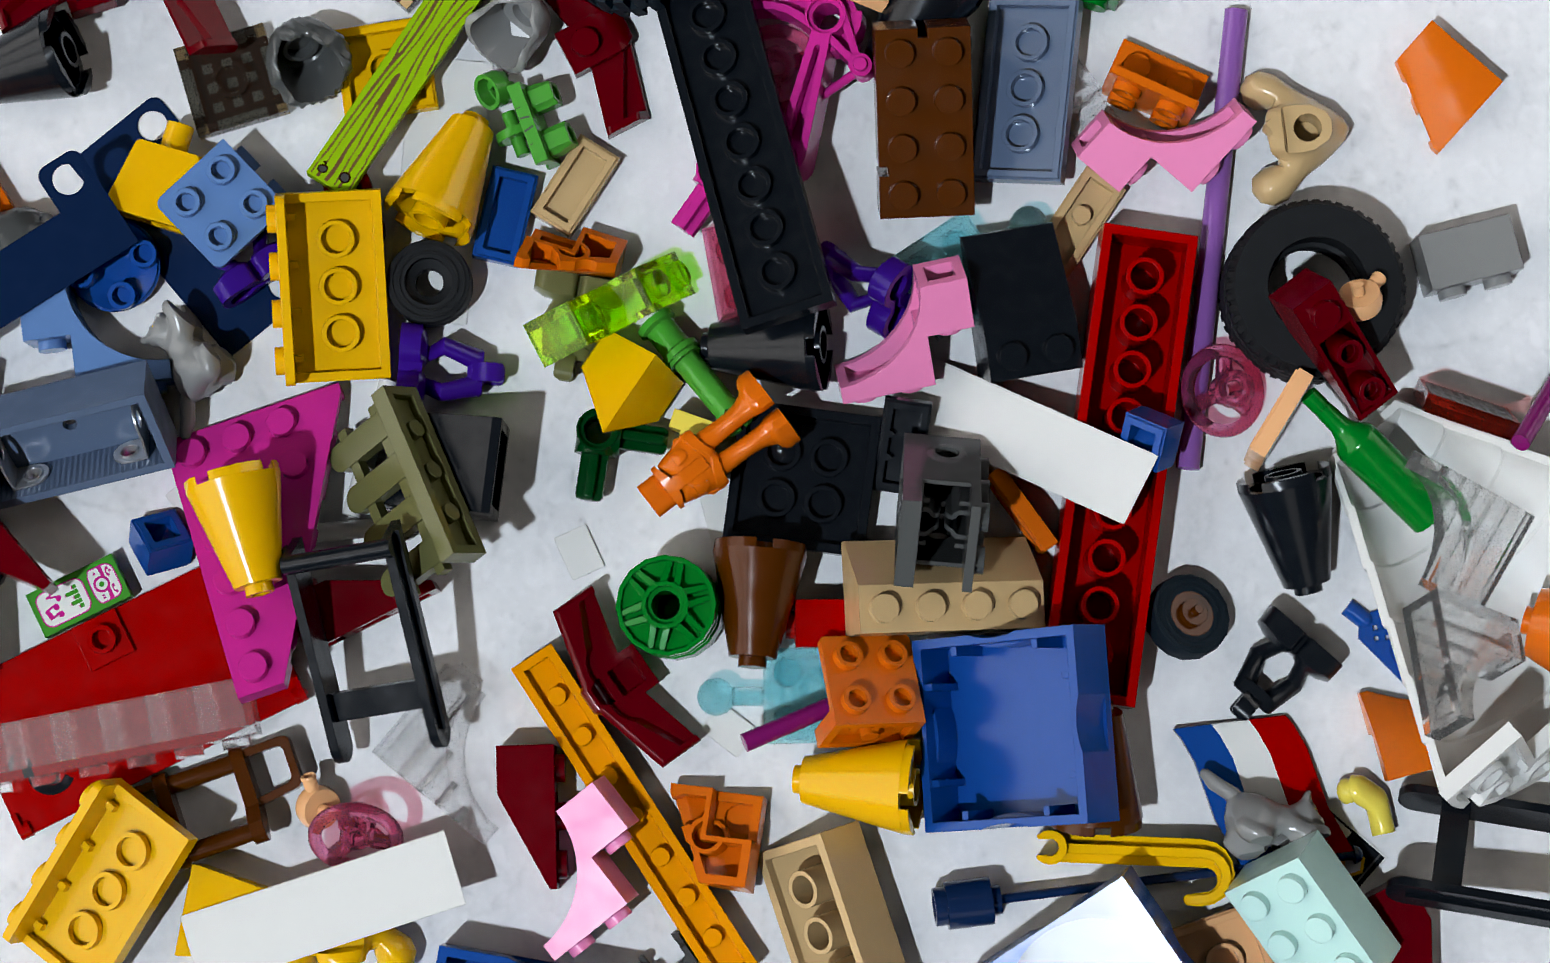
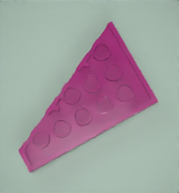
(300, 435)

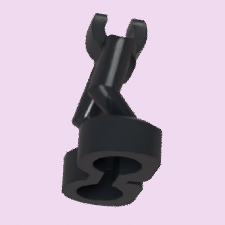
(1283, 637)

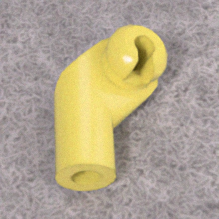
(1370, 797)

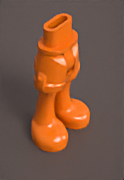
(694, 466)

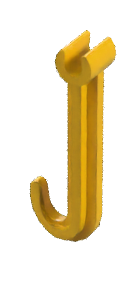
(1147, 852)

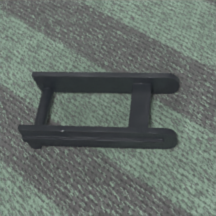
(375, 700)
(1446, 887)

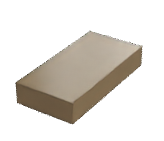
(575, 186)

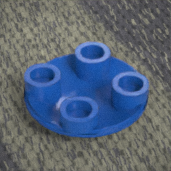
(125, 278)

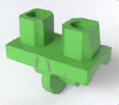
(544, 143)

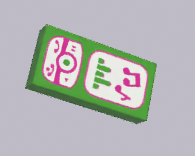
(80, 596)

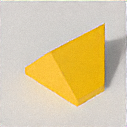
(628, 383)

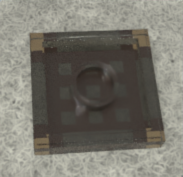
(231, 88)

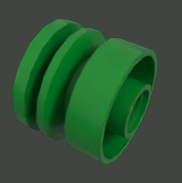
(642, 603)

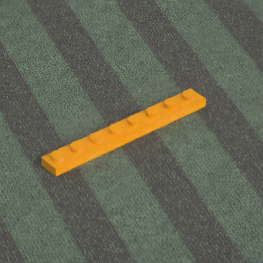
(653, 841)

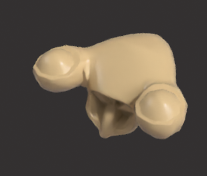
(1298, 132)

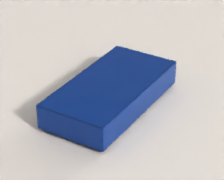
(504, 215)

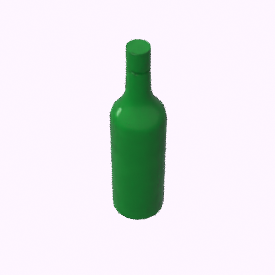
(1375, 462)

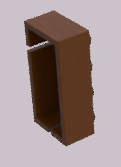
(923, 118)

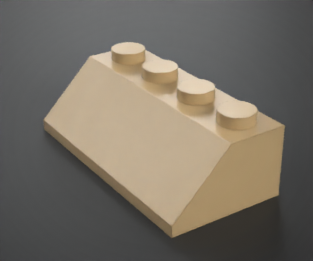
(1001, 599)
(830, 899)

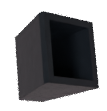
(477, 459)

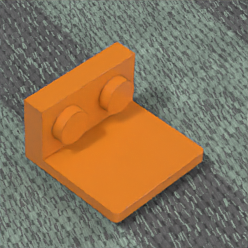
(1153, 86)
(869, 691)

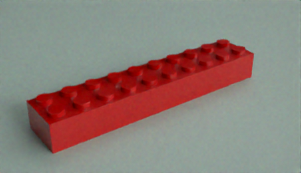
(1128, 362)

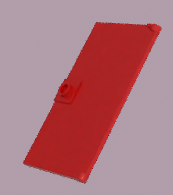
(129, 652)

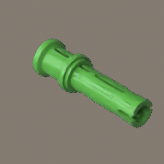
(683, 355)

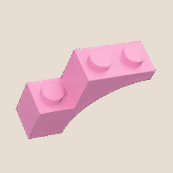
(1188, 153)
(903, 359)
(595, 822)

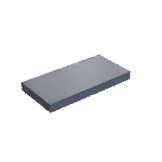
(1027, 91)

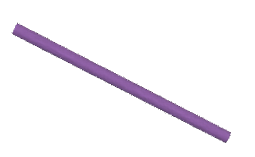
(1212, 233)

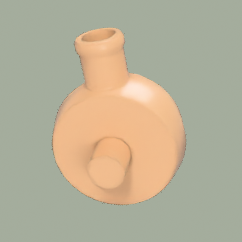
(1363, 296)
(314, 799)

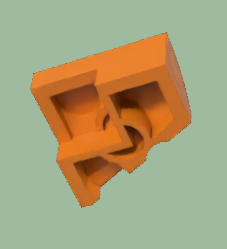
(1444, 83)
(590, 254)
(1394, 735)
(722, 834)

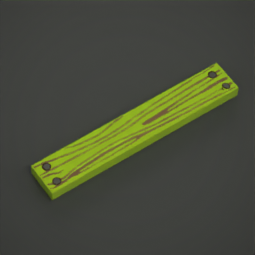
(390, 93)

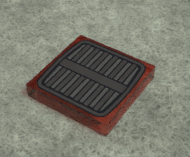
(1465, 409)

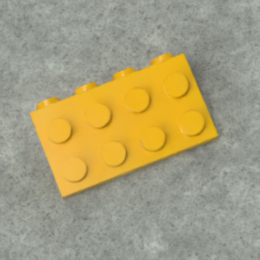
(329, 285)
(101, 878)

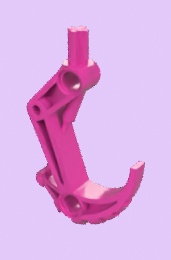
(812, 86)

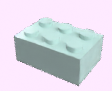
(1310, 907)

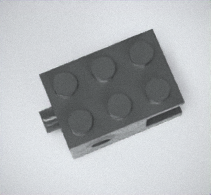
(942, 492)

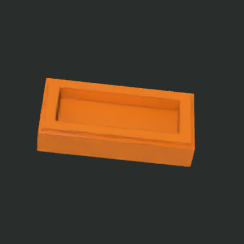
(1021, 511)

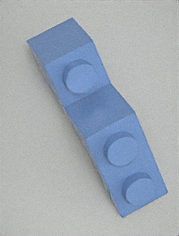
(61, 322)

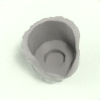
(491, 31)

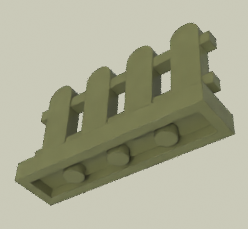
(422, 473)

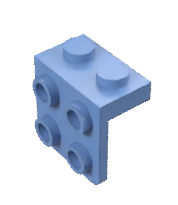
(220, 203)

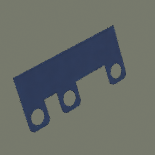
(65, 246)
(181, 262)

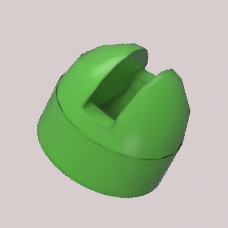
(485, 86)

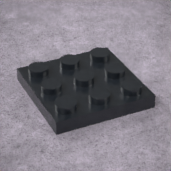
(808, 491)

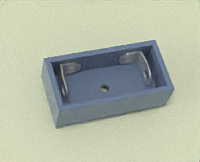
(116, 436)

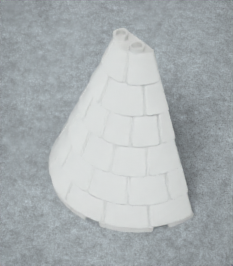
(1511, 728)

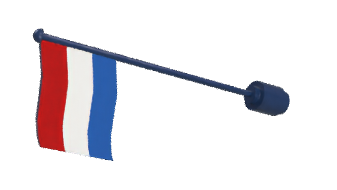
(1252, 755)

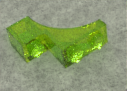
(609, 308)

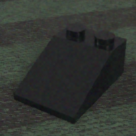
(1020, 303)

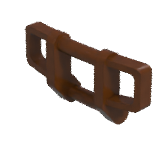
(235, 762)

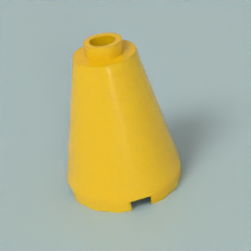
(446, 181)
(243, 522)
(866, 784)

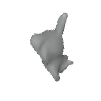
(195, 364)
(1259, 822)

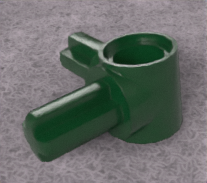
(596, 456)

